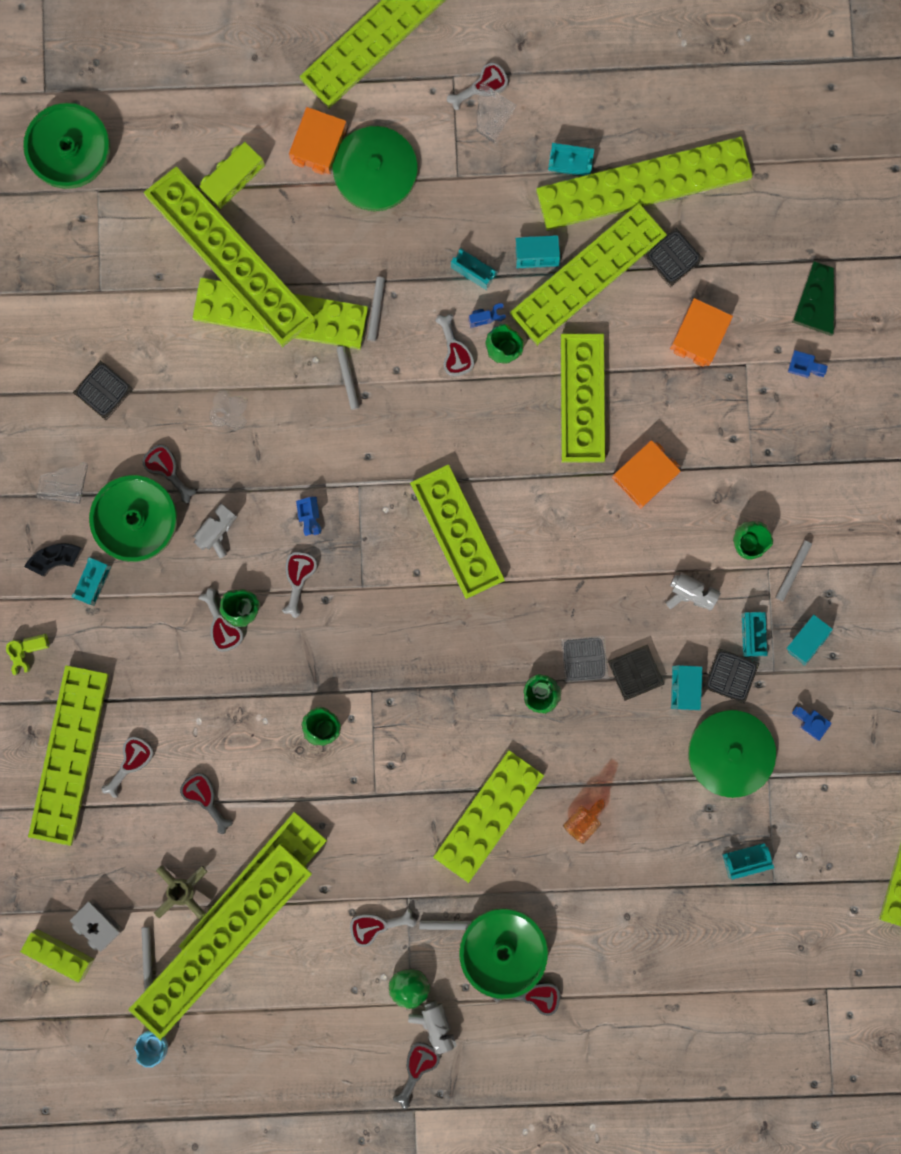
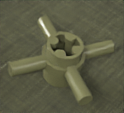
(172, 891)

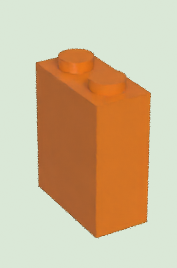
(317, 141)
(701, 333)
(646, 473)

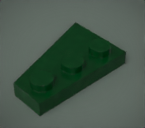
(816, 301)

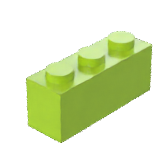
(231, 175)
(57, 955)

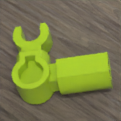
(16, 649)

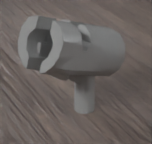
(212, 530)
(692, 589)
(436, 1023)

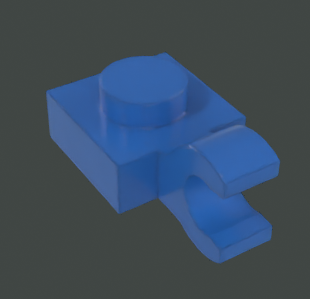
(482, 317)
(803, 364)
(307, 513)
(813, 723)

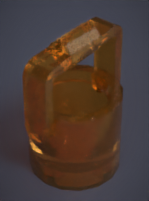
(583, 822)

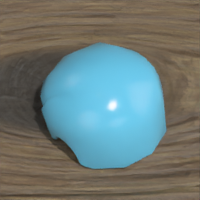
(150, 1049)

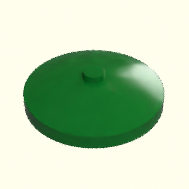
(66, 145)
(375, 168)
(133, 518)
(732, 753)
(503, 953)

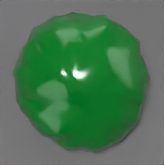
(504, 344)
(752, 539)
(239, 607)
(542, 694)
(321, 726)
(409, 988)

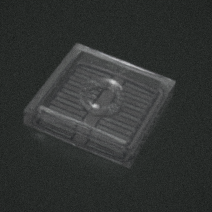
(584, 659)

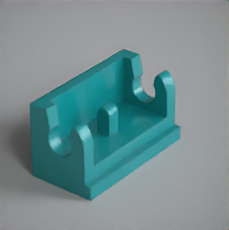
(570, 159)
(537, 252)
(473, 269)
(91, 581)
(754, 634)
(809, 640)
(686, 687)
(747, 861)

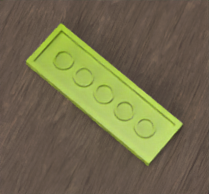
(582, 398)
(457, 531)
(488, 816)

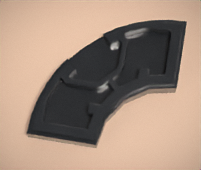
(53, 556)

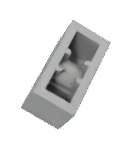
(105, 932)

